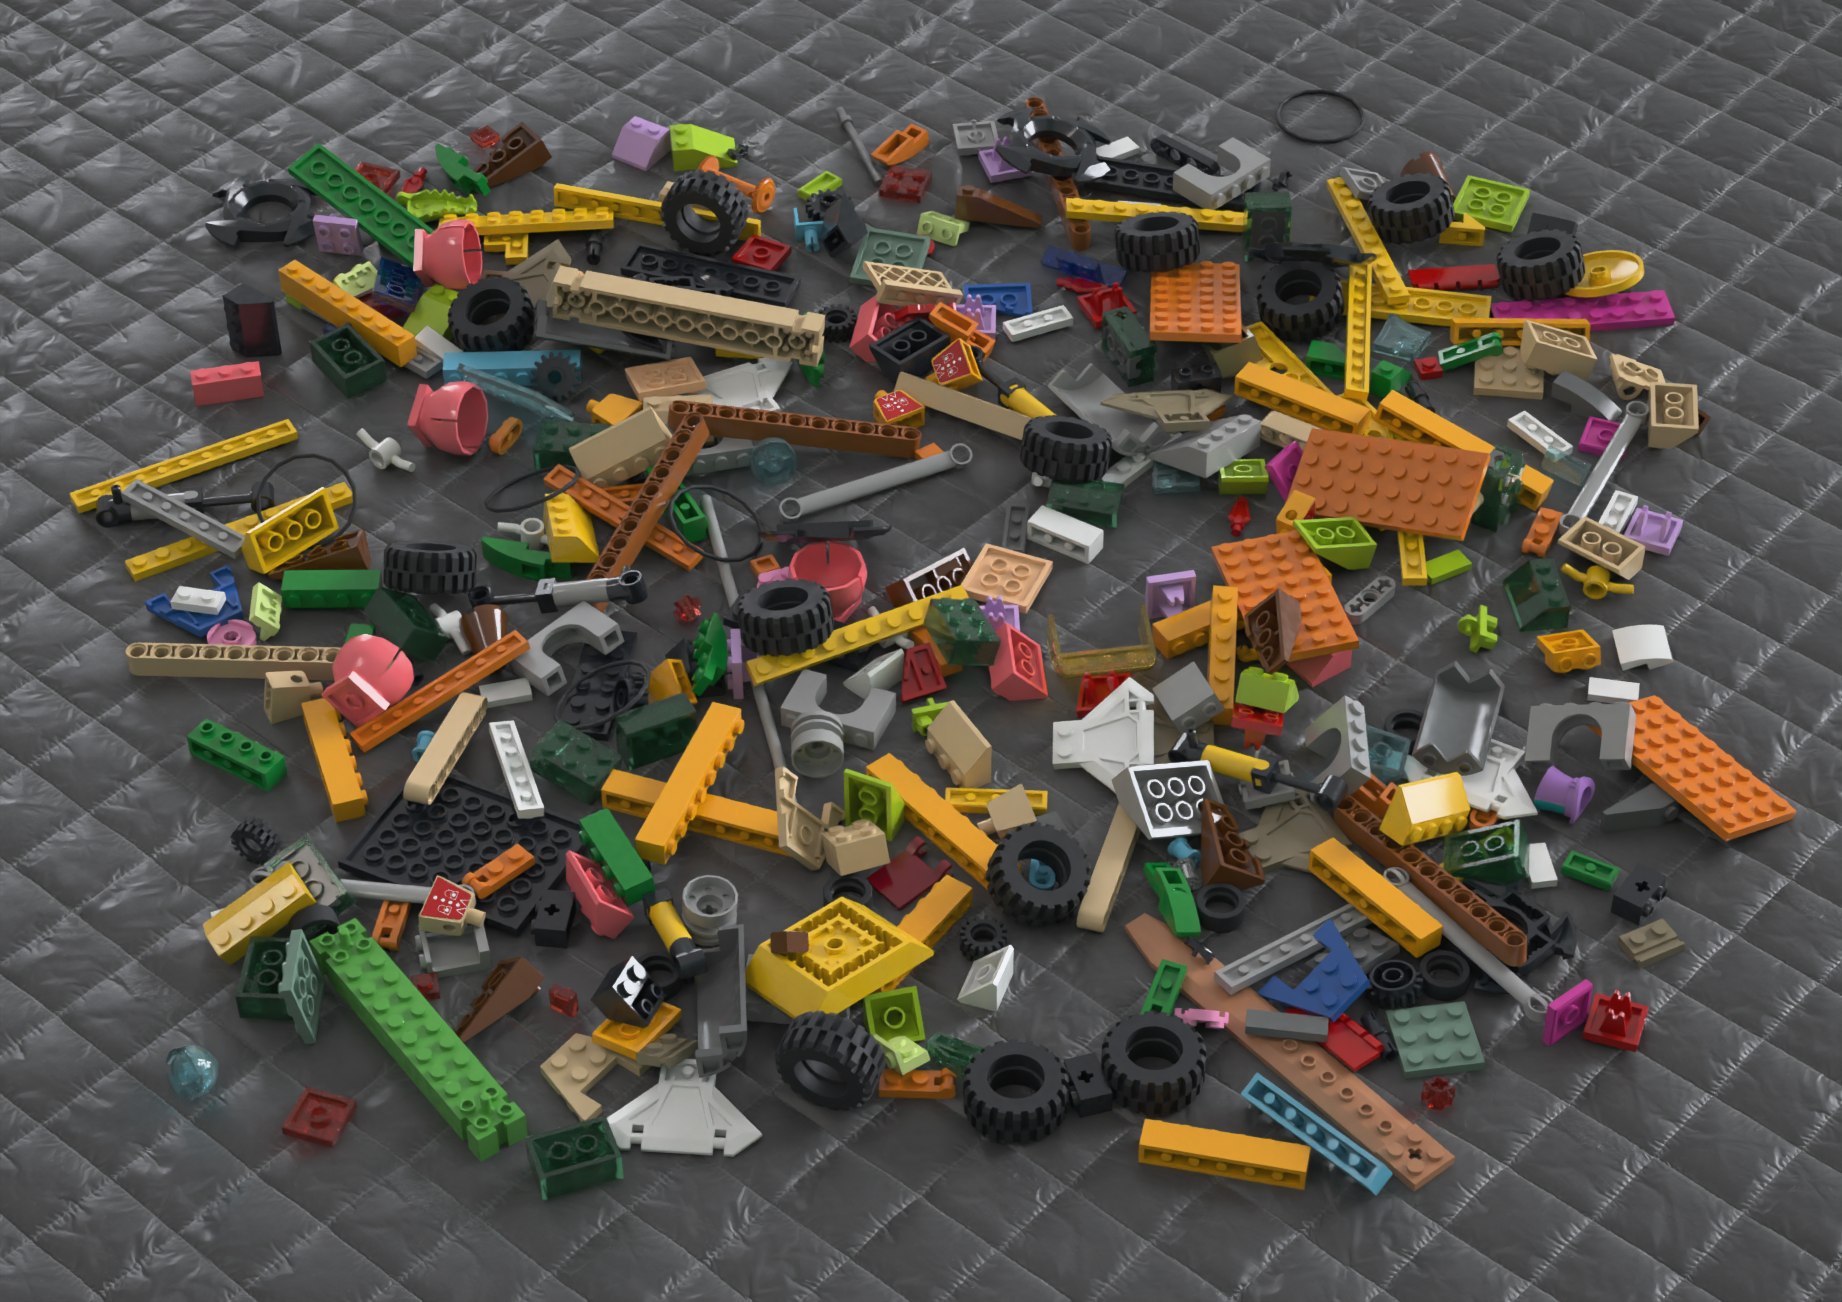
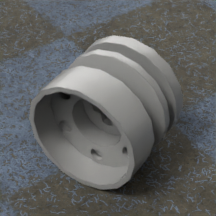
(817, 744)
(706, 905)

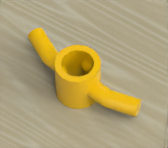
(1596, 581)

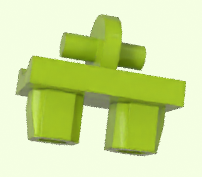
(1479, 629)
(925, 715)

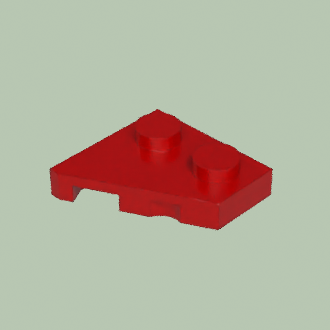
(910, 312)
(920, 674)

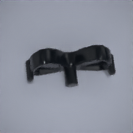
(740, 152)
(1283, 177)
(1199, 948)

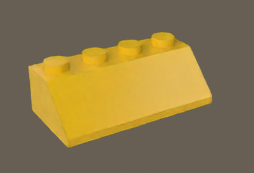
(569, 531)
(289, 532)
(1427, 809)
(257, 913)

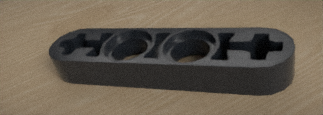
(1164, 147)

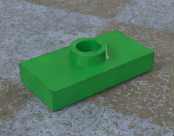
(1590, 870)

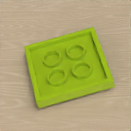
(1491, 203)

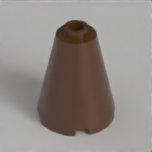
(1427, 163)
(484, 628)

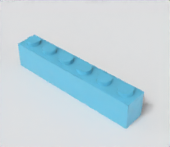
(507, 365)
(1317, 1134)

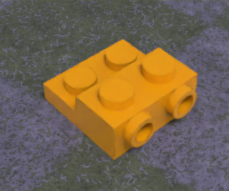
(1569, 651)

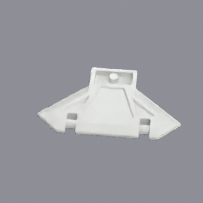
(747, 384)
(1109, 735)
(1494, 787)
(683, 1116)

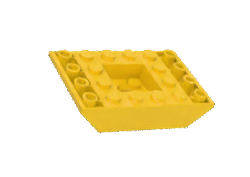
(846, 960)

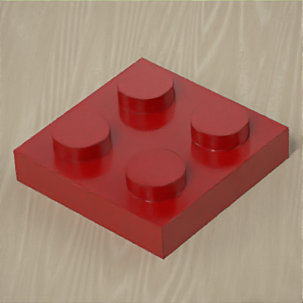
(762, 253)

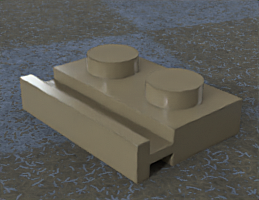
(1651, 943)
(666, 1050)

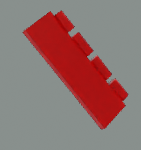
(1448, 277)
(1348, 1041)

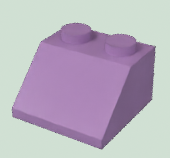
(642, 143)

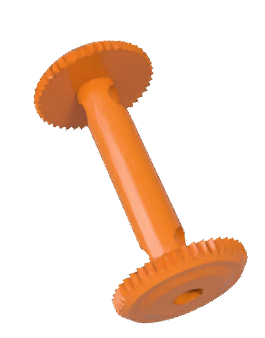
(761, 194)

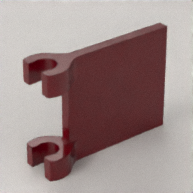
(908, 875)

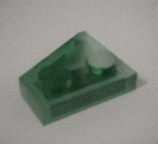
(951, 1052)

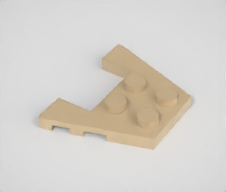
(799, 829)
(578, 1068)

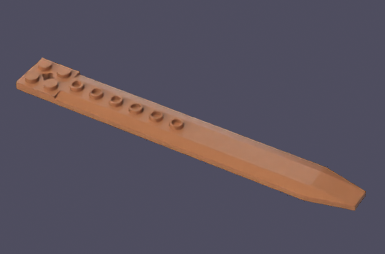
(1301, 1064)

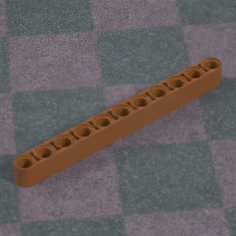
(1077, 230)
(800, 429)
(651, 499)
(1433, 881)

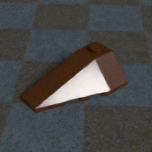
(517, 155)
(983, 206)
(347, 553)
(930, 580)
(1274, 628)
(1223, 851)
(504, 989)

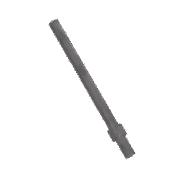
(847, 124)

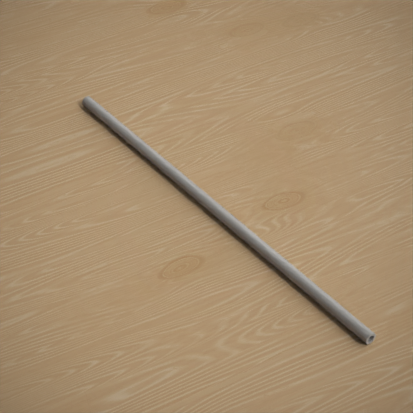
(732, 594)

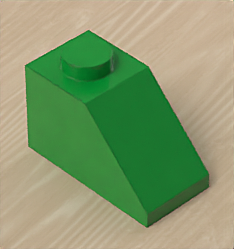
(1326, 360)
(1386, 378)

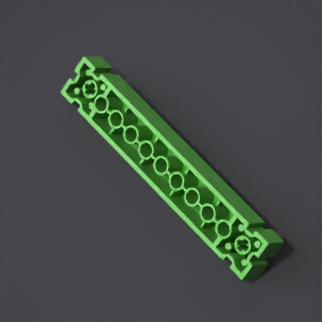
(419, 1040)

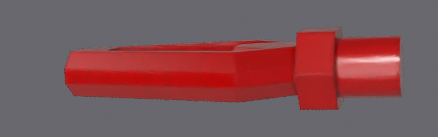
(414, 183)
(1079, 285)
(1239, 516)

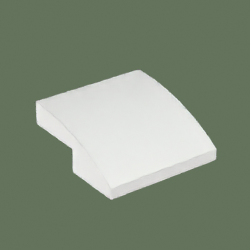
(1642, 645)

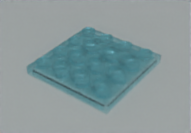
(515, 393)

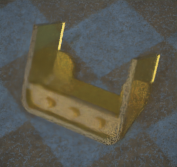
(1103, 660)

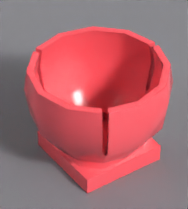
(441, 255)
(450, 417)
(842, 577)
(361, 679)

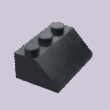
(251, 322)
(909, 348)

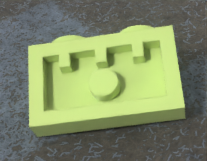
(941, 227)
(357, 280)
(265, 610)
(902, 1053)

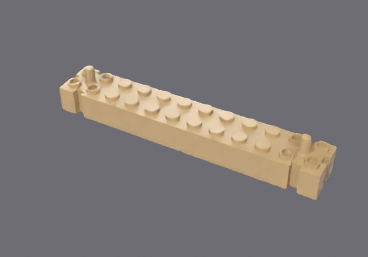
(688, 316)

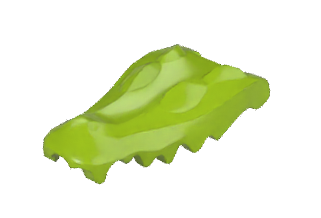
(434, 205)

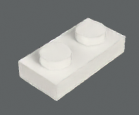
(198, 600)

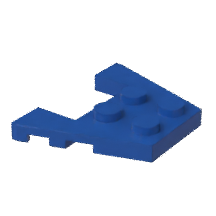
(201, 622)
(1329, 986)

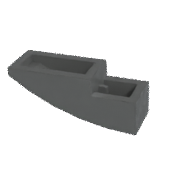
(1584, 398)

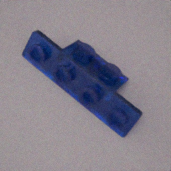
(1082, 266)

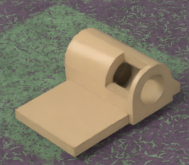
(1629, 374)

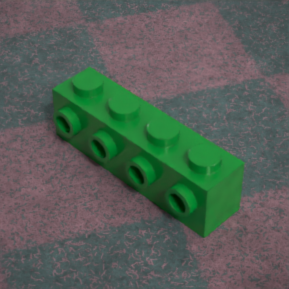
(687, 515)
(329, 588)
(237, 755)
(616, 856)

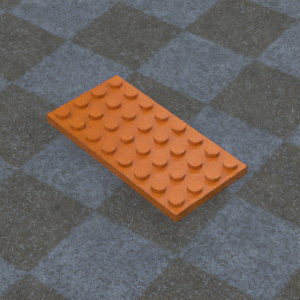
(1196, 303)
(1391, 482)
(1291, 565)
(1701, 773)

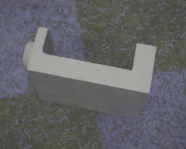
(1188, 698)
(454, 954)

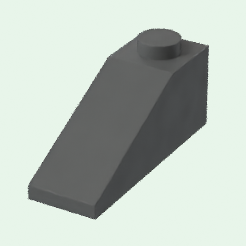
(1641, 810)

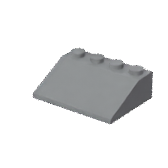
(1212, 448)
(1167, 797)

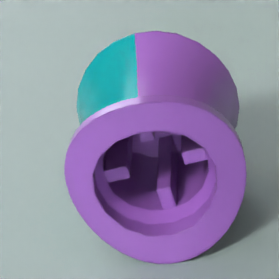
(1564, 794)

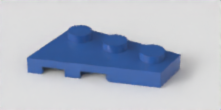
(1009, 298)

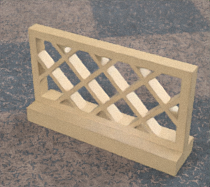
(910, 285)

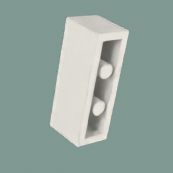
(1065, 534)

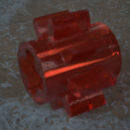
(687, 608)
(1438, 1093)

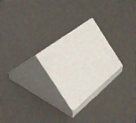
(879, 673)
(988, 980)

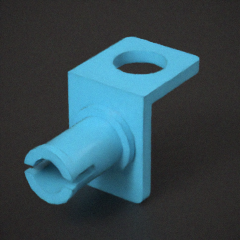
(807, 231)

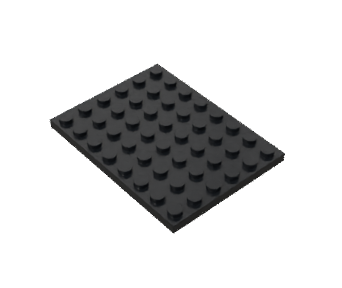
(459, 836)

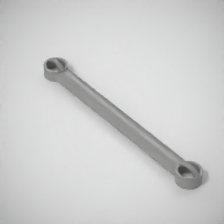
(1605, 465)
(875, 483)
(372, 890)
(1473, 948)

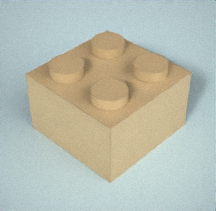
(855, 847)

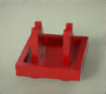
(1101, 301)
(1096, 689)
(1256, 723)
(1616, 1021)

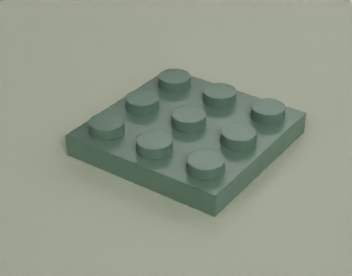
(890, 249)
(302, 986)
(1434, 1040)

